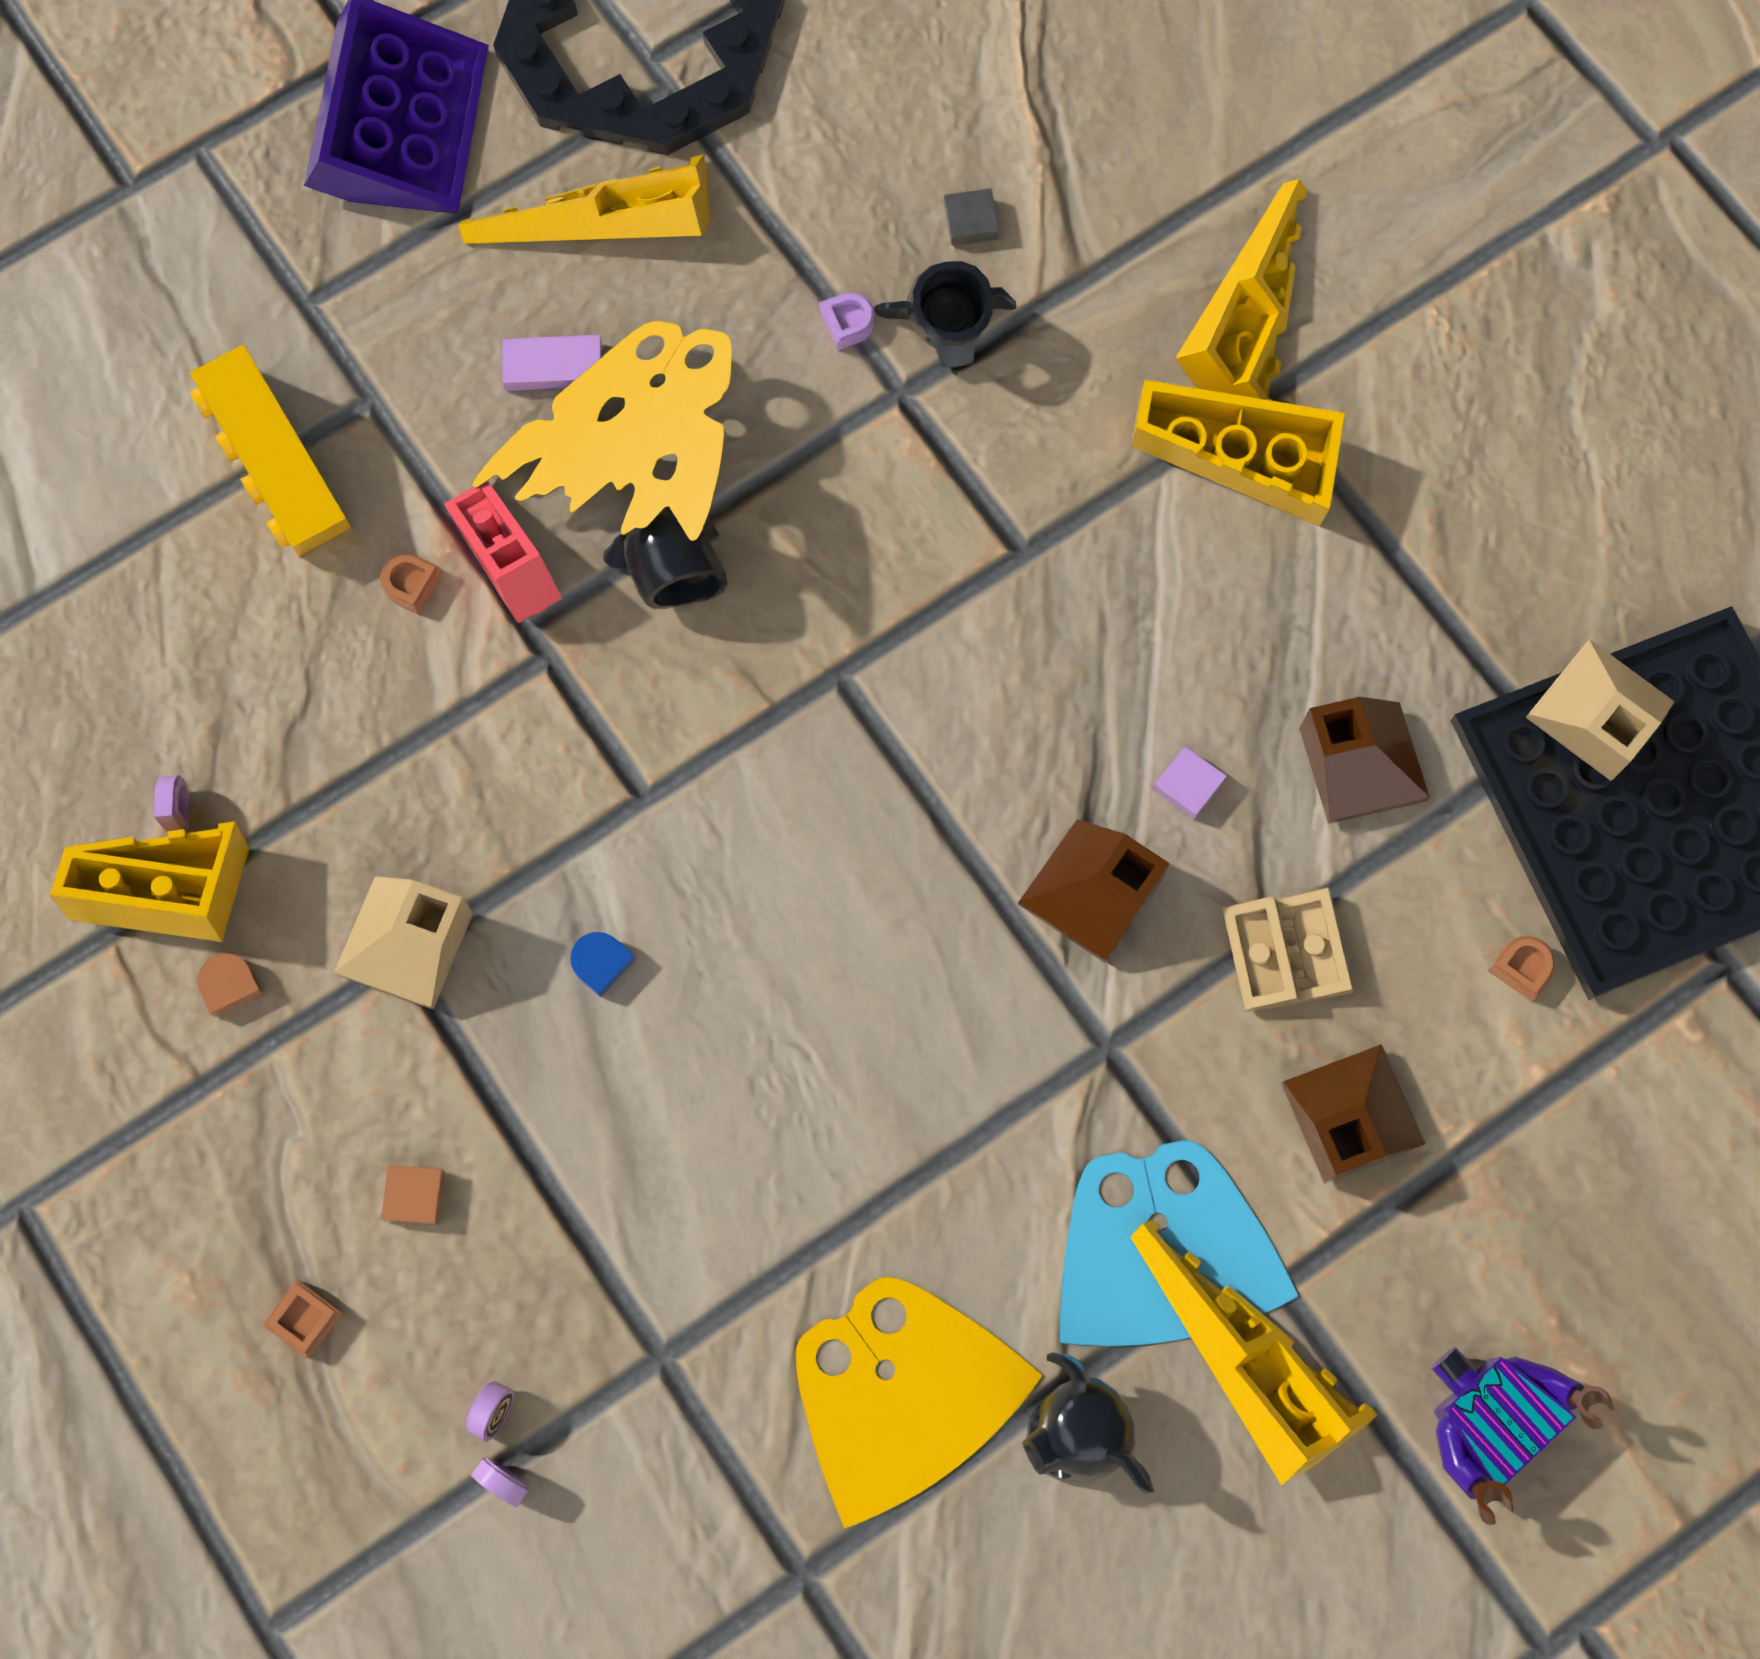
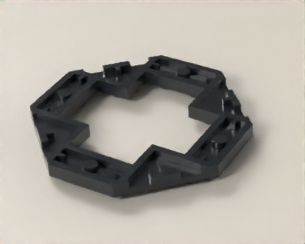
(610, 109)

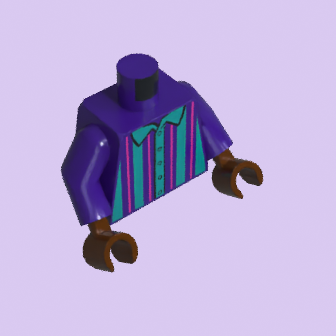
(1503, 1420)

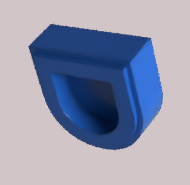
(599, 960)

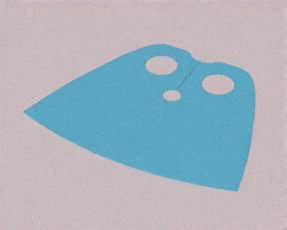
(1106, 1283)

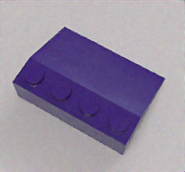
(396, 111)

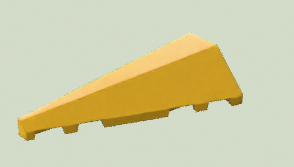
(633, 207)
(1239, 329)
(1279, 1397)

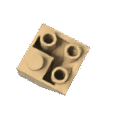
(1601, 710)
(405, 939)

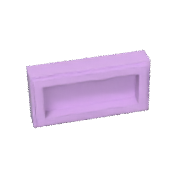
(547, 361)

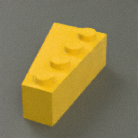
(1244, 443)
(269, 450)

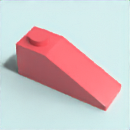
(504, 551)

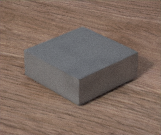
(971, 216)

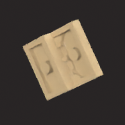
(1287, 950)

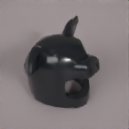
(949, 309)
(663, 557)
(1083, 1430)

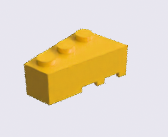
(155, 884)

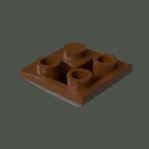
(1362, 757)
(1094, 887)
(1353, 1113)

